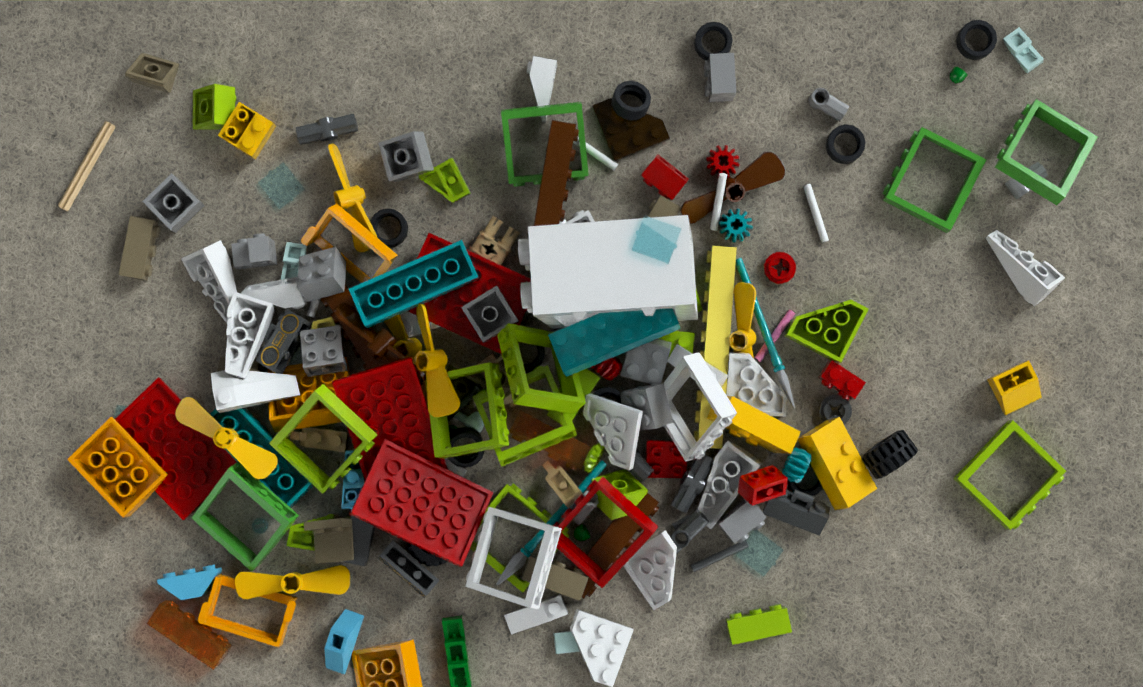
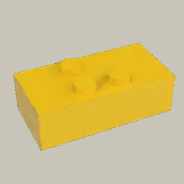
(760, 428)
(837, 463)

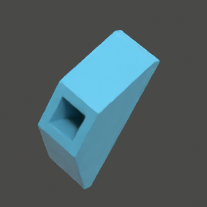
(351, 484)
(190, 583)
(342, 641)

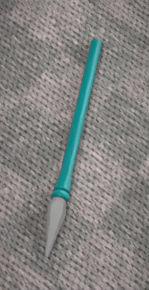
(775, 358)
(518, 560)

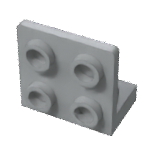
(322, 351)

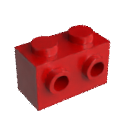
(664, 177)
(841, 380)
(762, 485)

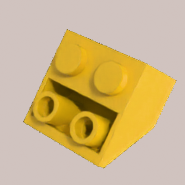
(247, 130)
(1015, 387)

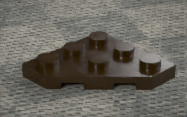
(628, 136)

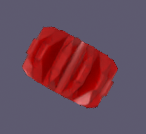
(714, 161)
(609, 369)

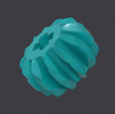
(728, 220)
(796, 465)

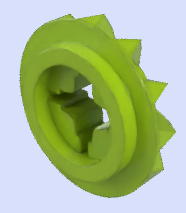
(593, 457)

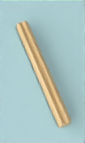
(86, 166)

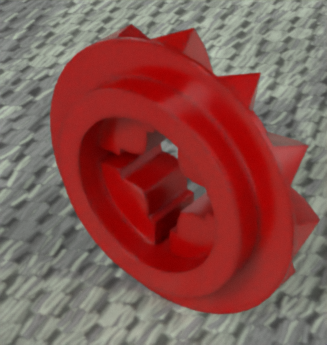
(787, 262)

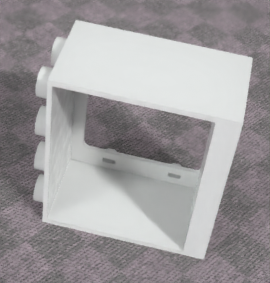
(594, 271)

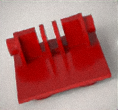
(665, 459)

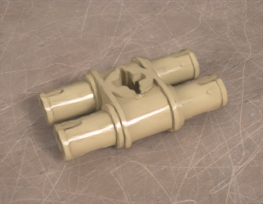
(487, 238)

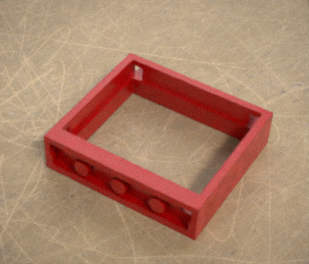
(579, 558)

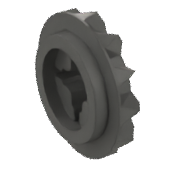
(835, 400)

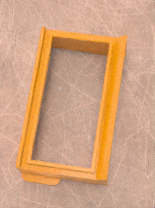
(313, 234)
(206, 614)

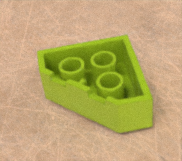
(828, 329)

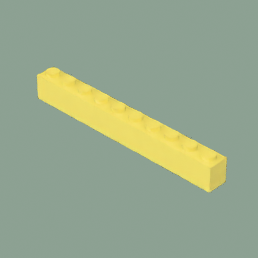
(717, 325)

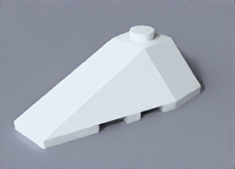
(214, 272)
(1029, 276)
(246, 329)
(257, 388)
(724, 480)

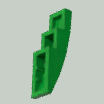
(456, 652)

